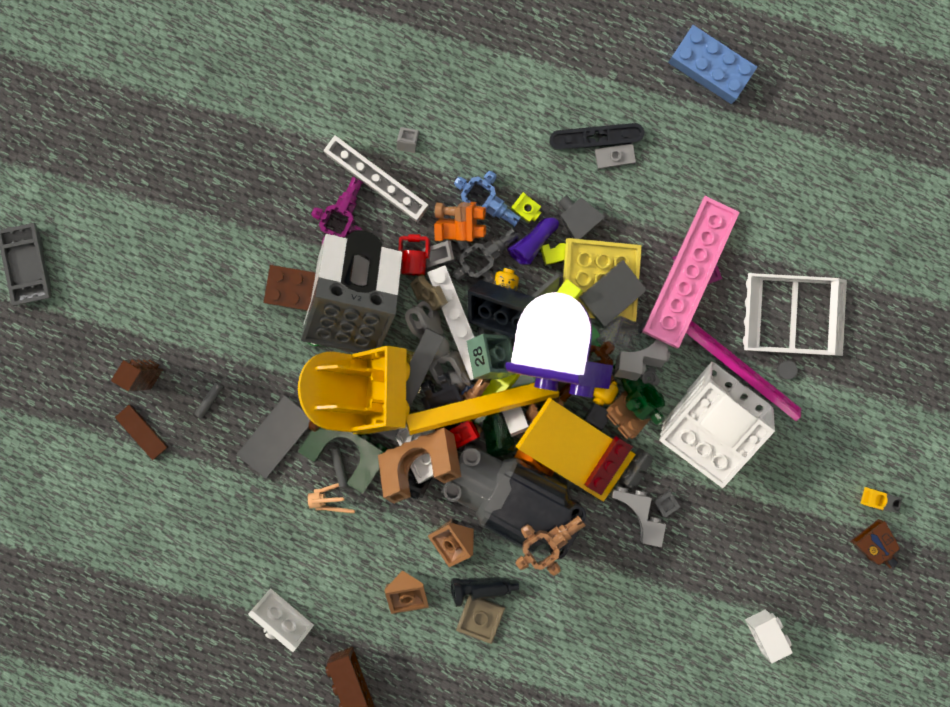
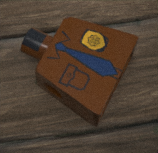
(877, 544)

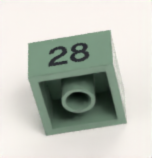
(489, 356)

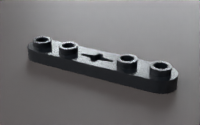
(577, 138)

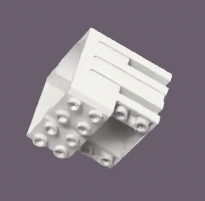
(716, 426)

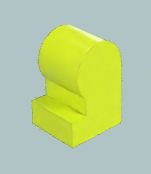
(553, 255)

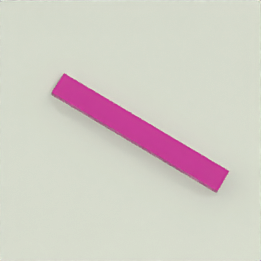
(744, 371)

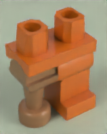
(463, 226)

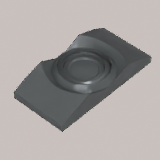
(24, 264)

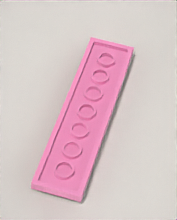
(690, 272)

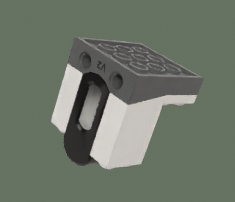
(353, 296)

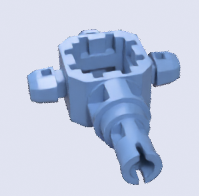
(493, 204)

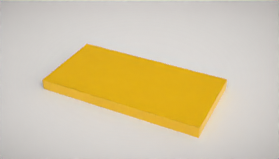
(568, 445)

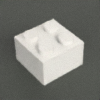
(769, 636)

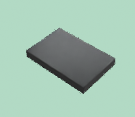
(612, 293)

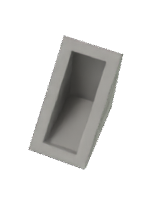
(440, 254)

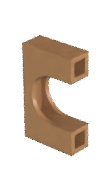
(396, 462)

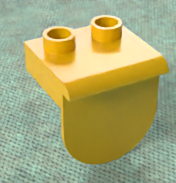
(356, 390)

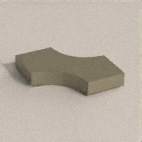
(431, 294)

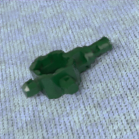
(644, 400)

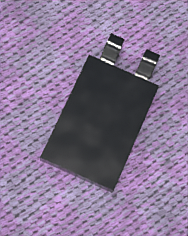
(448, 395)

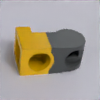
(881, 500)

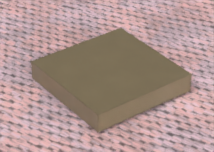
(480, 619)

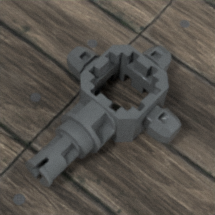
(491, 250)

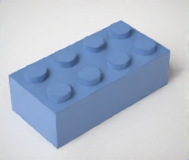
(712, 64)

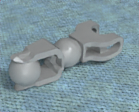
(443, 354)

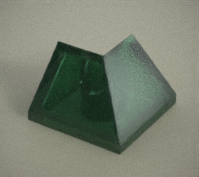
(497, 436)

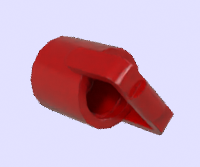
(414, 261)

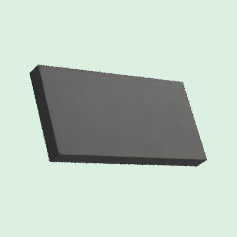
(275, 437)

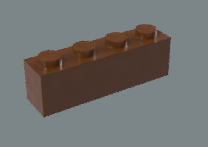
(137, 374)

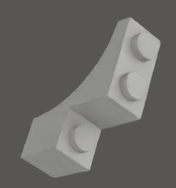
(633, 364)
(651, 529)

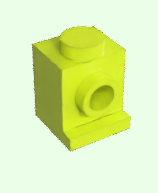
(519, 205)

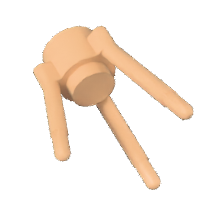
(317, 500)

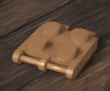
(627, 420)

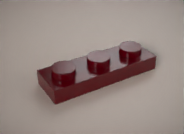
(608, 465)

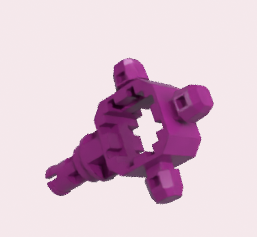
(345, 206)

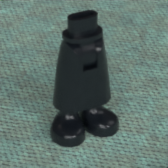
(481, 588)

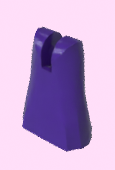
(528, 247)

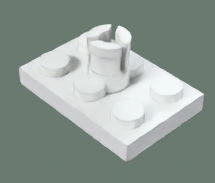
(422, 465)
(280, 620)

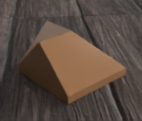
(453, 542)
(405, 594)

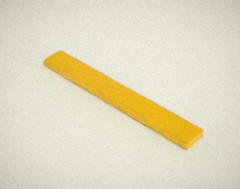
(476, 407)

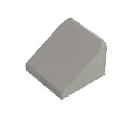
(407, 139)

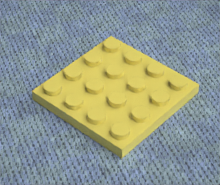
(590, 260)

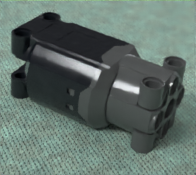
(511, 496)

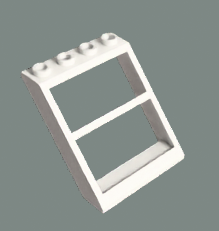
(753, 313)

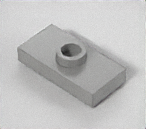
(615, 156)

